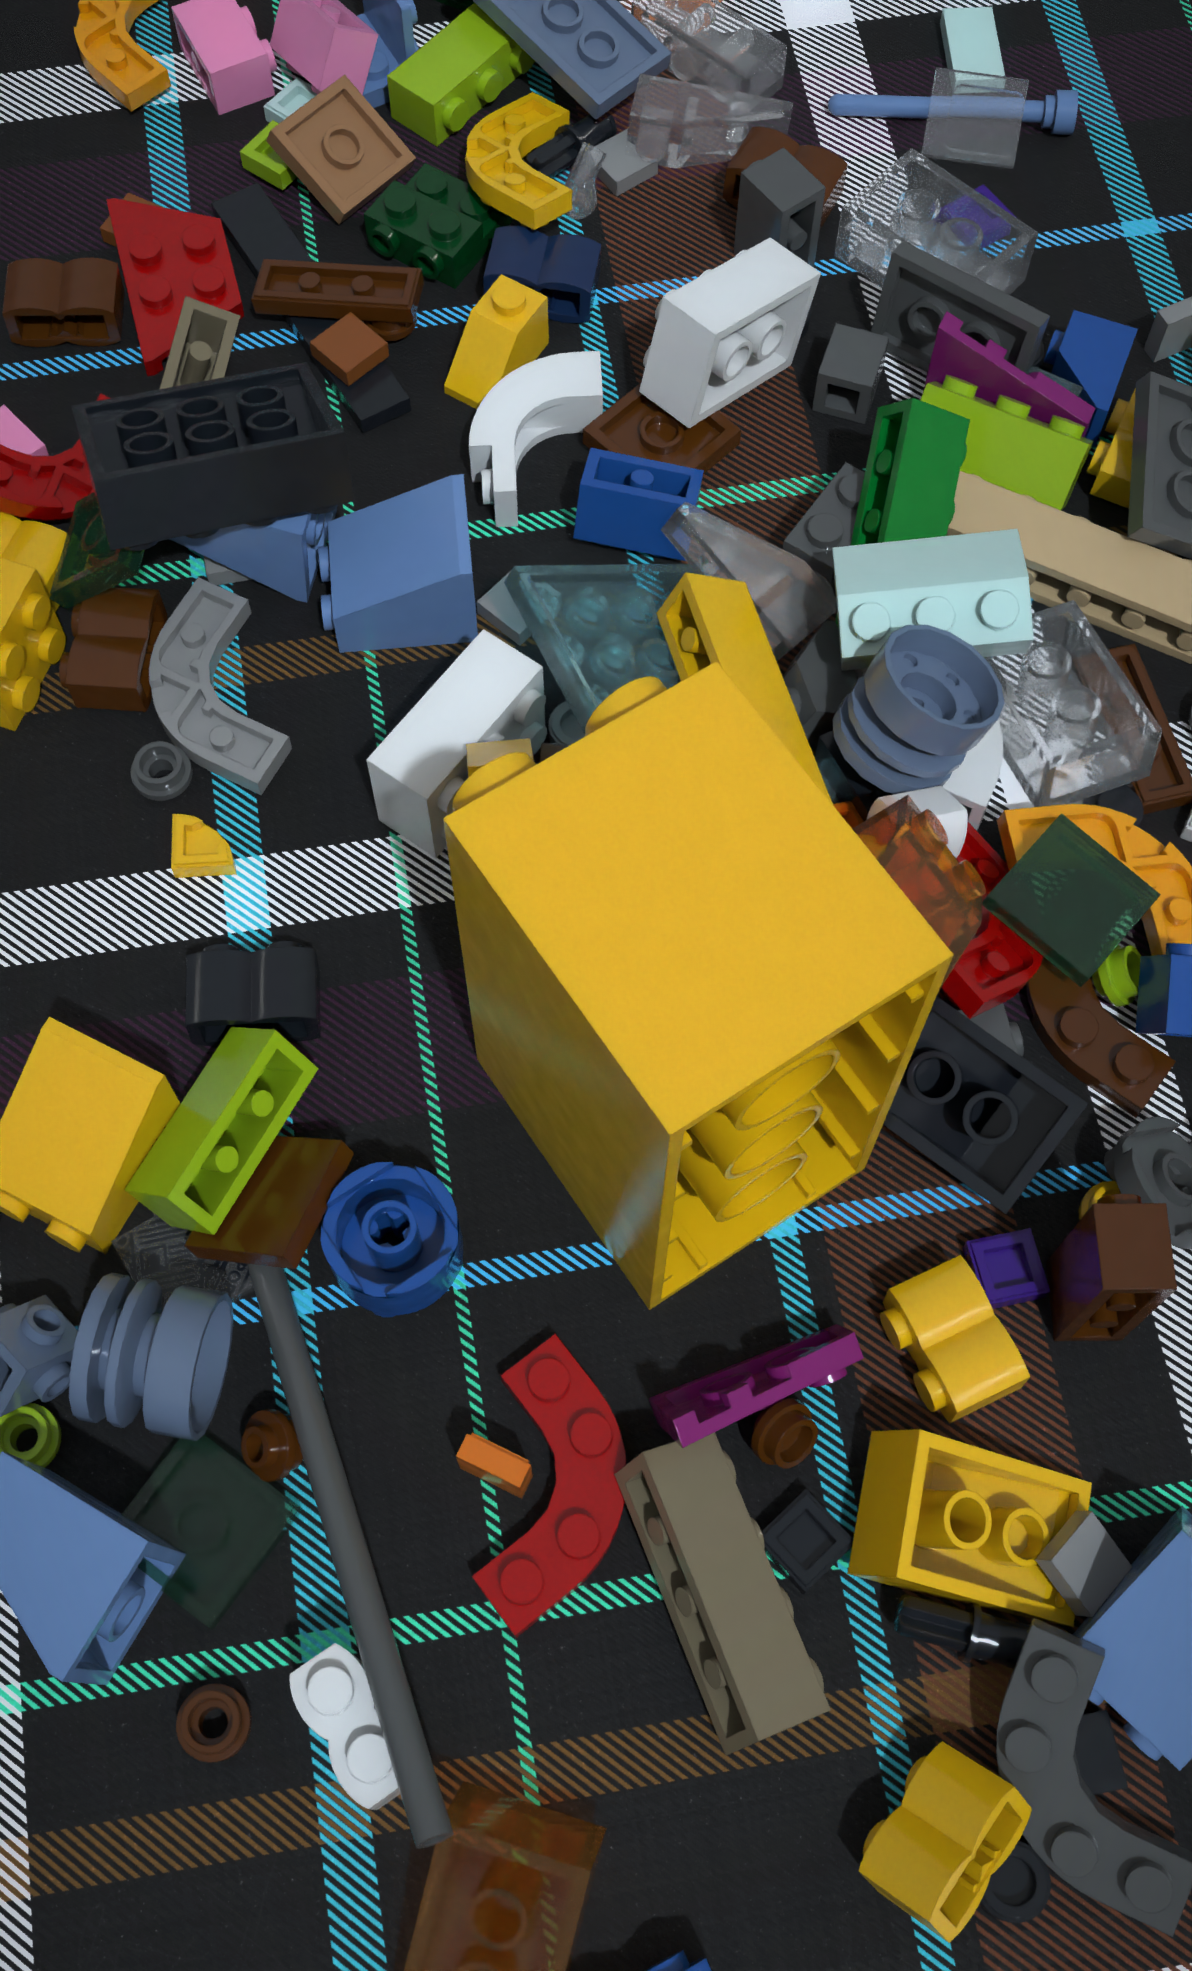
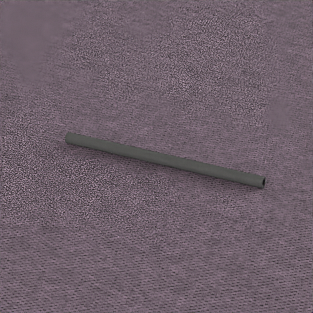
(352, 1562)

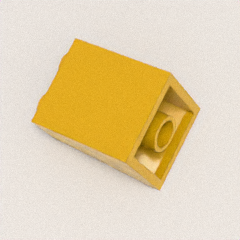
(78, 1136)

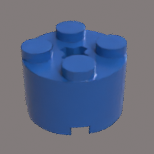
(414, 1207)

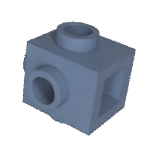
(34, 1353)

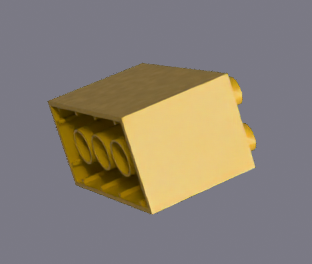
(684, 973)

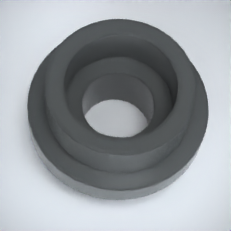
(155, 758)

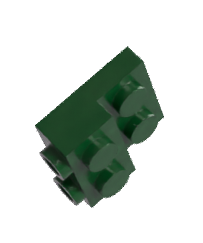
(433, 225)

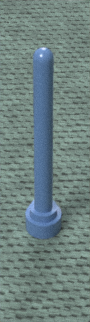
(1055, 112)

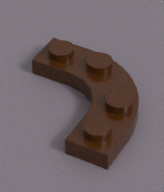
(1092, 1041)

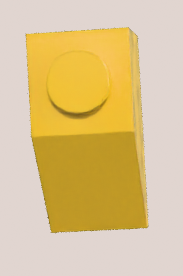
(500, 335)

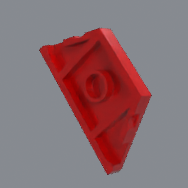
(164, 260)

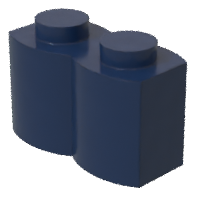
(556, 266)

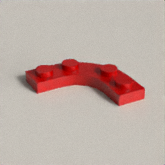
(43, 484)
(997, 958)
(586, 1500)

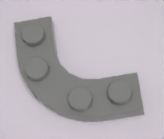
(185, 693)

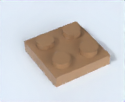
(341, 149)

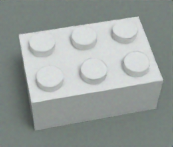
(727, 331)
(423, 761)

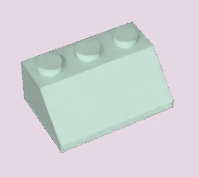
(954, 582)

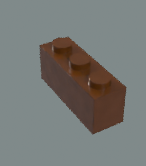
(1111, 1270)

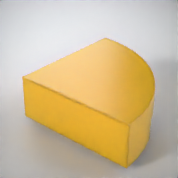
(199, 849)

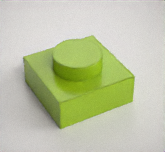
(264, 162)

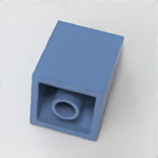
(273, 554)
(401, 571)
(75, 1572)
(1149, 1645)

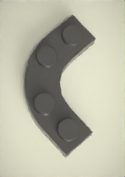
(1067, 1823)

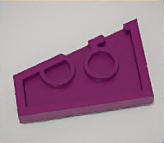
(984, 366)
(754, 1384)

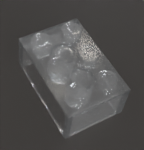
(938, 215)
(1071, 713)

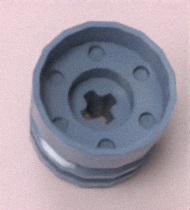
(917, 710)
(151, 1356)

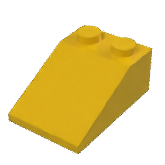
(962, 1523)

